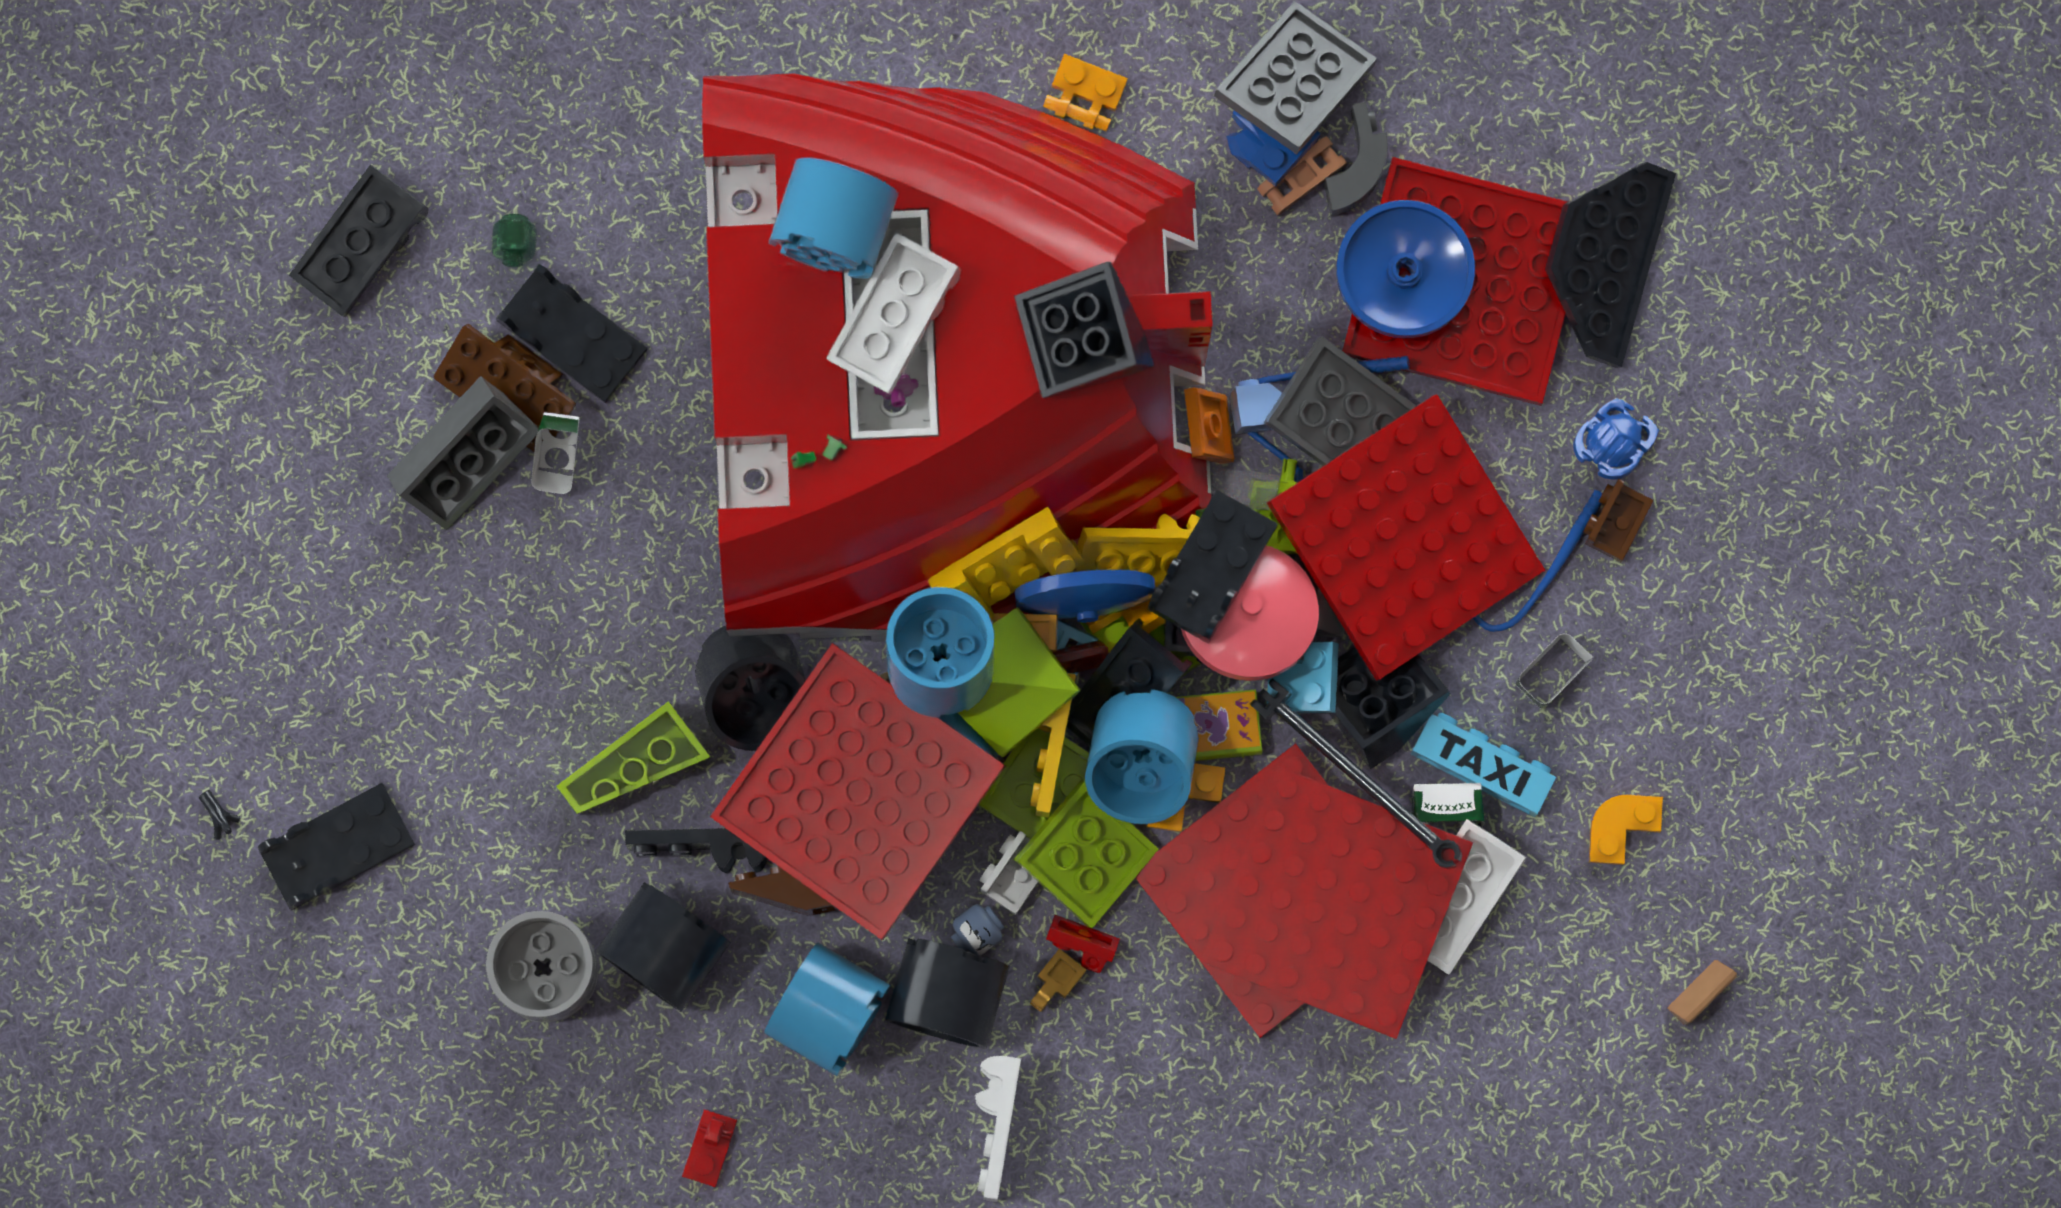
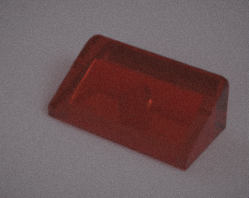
(1082, 656)

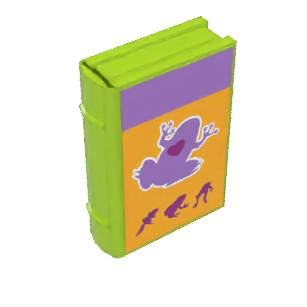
(1225, 724)

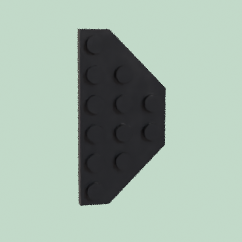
(1605, 257)

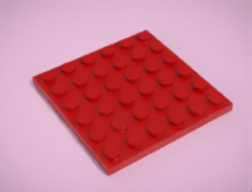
(1512, 316)
(1406, 536)
(857, 792)
(1195, 871)
(1334, 903)

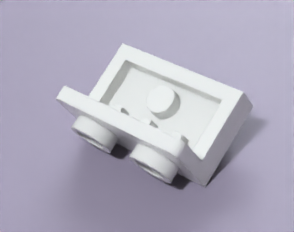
(1008, 881)

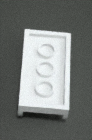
(893, 313)
(1479, 888)
(999, 1102)

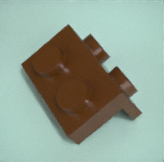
(1618, 520)

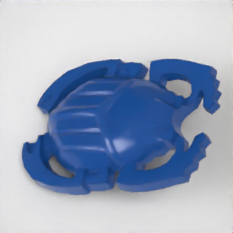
(1614, 440)

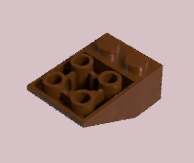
(781, 891)

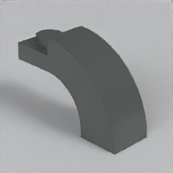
(1357, 183)

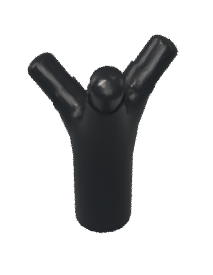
(218, 814)

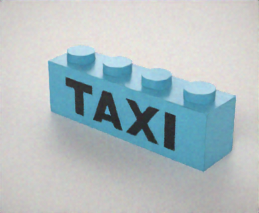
(1478, 761)

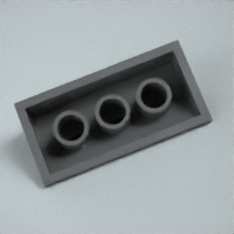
(462, 453)

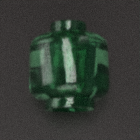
(514, 240)

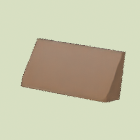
(1701, 992)

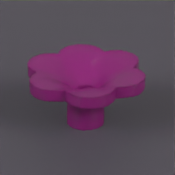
(902, 389)

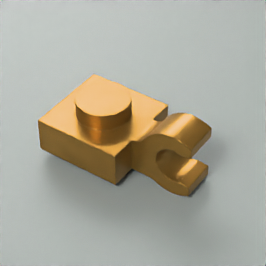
(1059, 977)

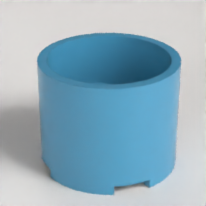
(833, 217)
(935, 625)
(1142, 757)
(826, 1008)

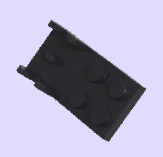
(358, 240)
(571, 333)
(1212, 566)
(1131, 666)
(681, 842)
(335, 846)

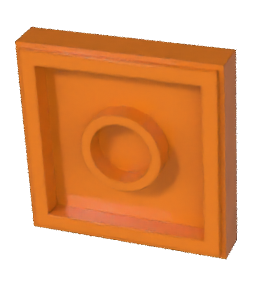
(1209, 425)

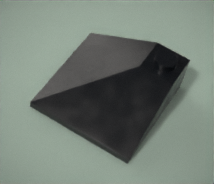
(1082, 331)
(1387, 711)

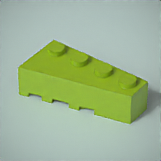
(639, 757)

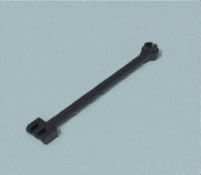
(1278, 706)

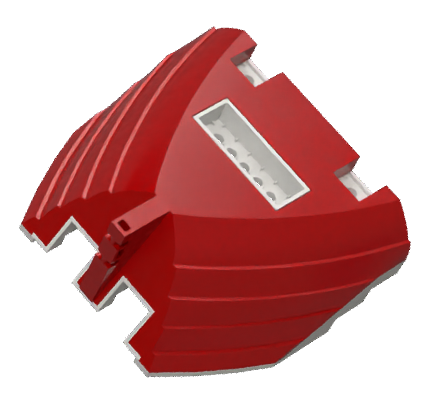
(975, 444)

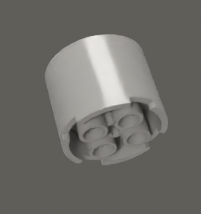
(536, 939)

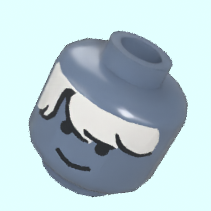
(977, 929)

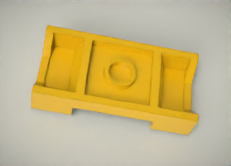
(1012, 560)

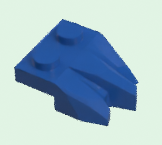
(1263, 152)

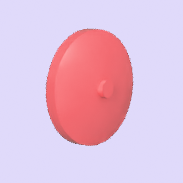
(1266, 624)

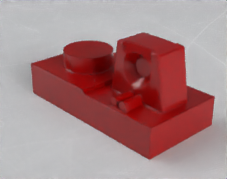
(1096, 945)
(709, 1148)

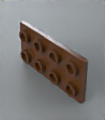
(508, 367)

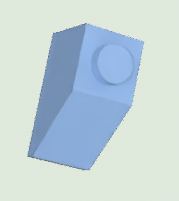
(1252, 404)

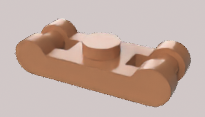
(1304, 176)

